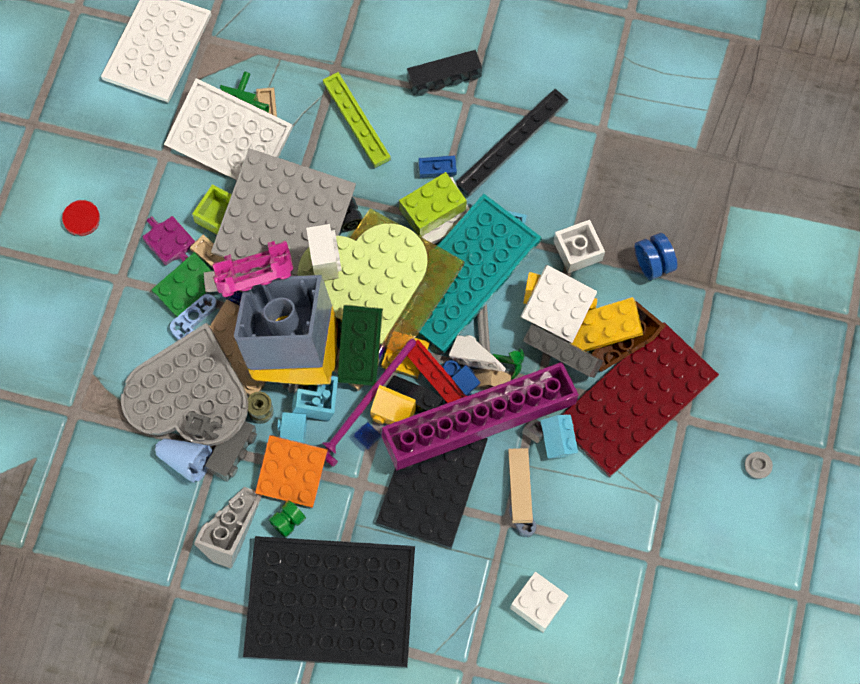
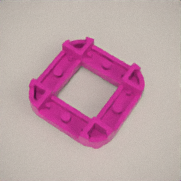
(277, 256)

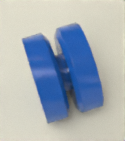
(655, 256)

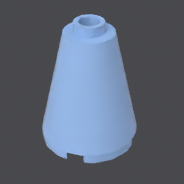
(184, 457)

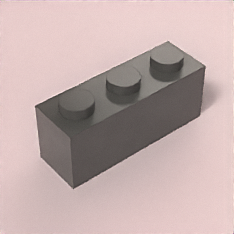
(228, 454)

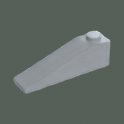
(226, 532)

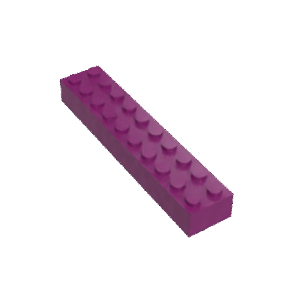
(479, 416)

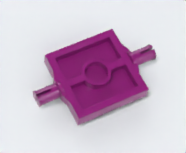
(168, 240)

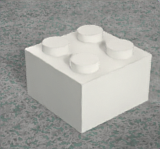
(579, 246)
(539, 602)

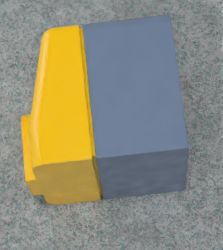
(288, 331)

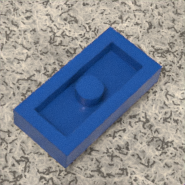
(437, 166)

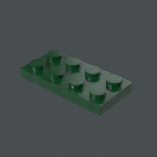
(360, 344)

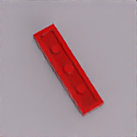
(435, 373)

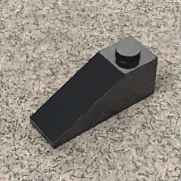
(424, 397)

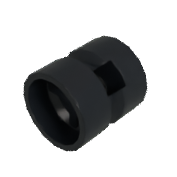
(352, 218)

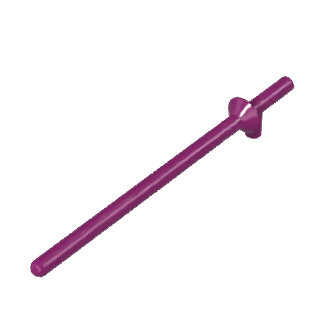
(331, 445)

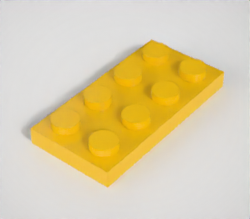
(609, 325)

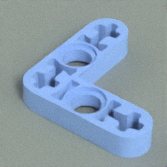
(188, 324)

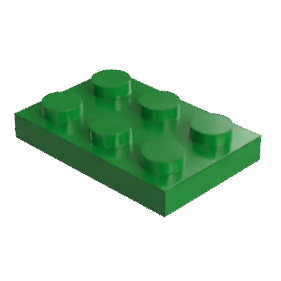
(183, 285)

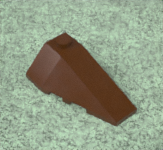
(615, 352)

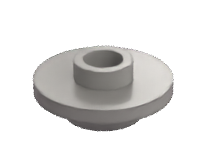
(758, 465)

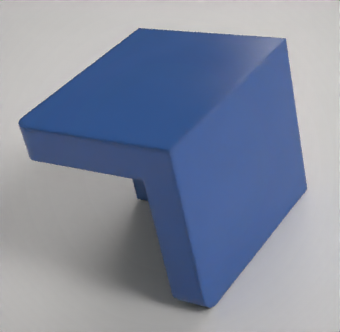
(466, 380)

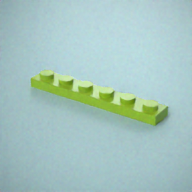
(356, 120)

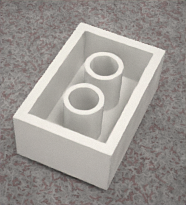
(324, 251)

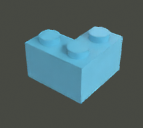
(316, 403)

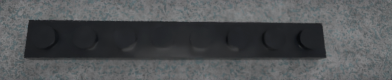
(511, 142)

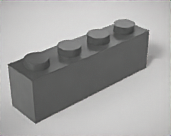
(563, 351)

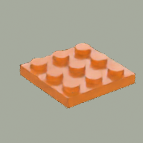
(291, 471)

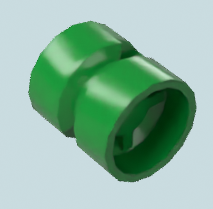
(287, 519)

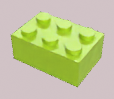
(432, 204)

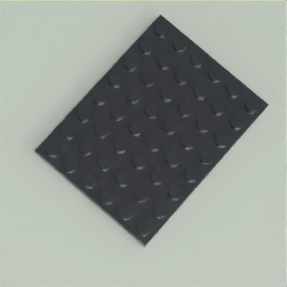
(330, 602)

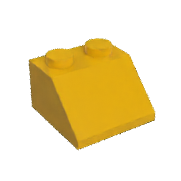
(391, 406)

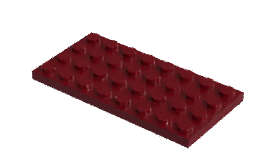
(638, 399)

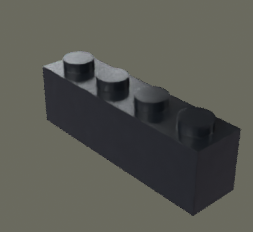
(444, 72)

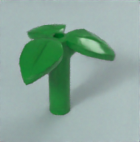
(514, 358)

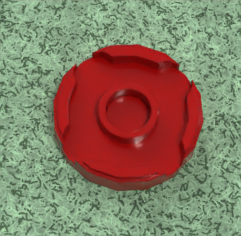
(81, 218)

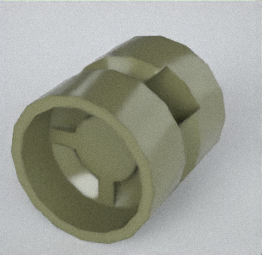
(260, 407)

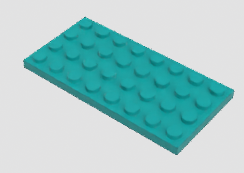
(492, 248)

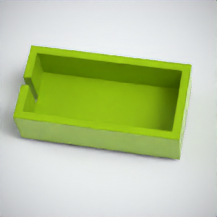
(212, 209)

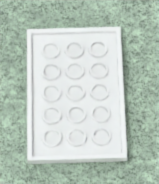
(156, 47)
(222, 128)

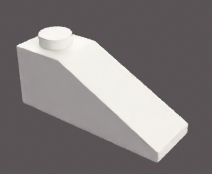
(470, 353)

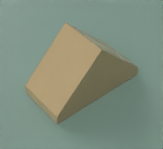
(490, 378)

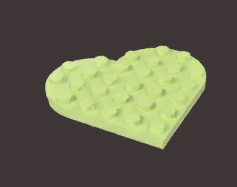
(376, 271)

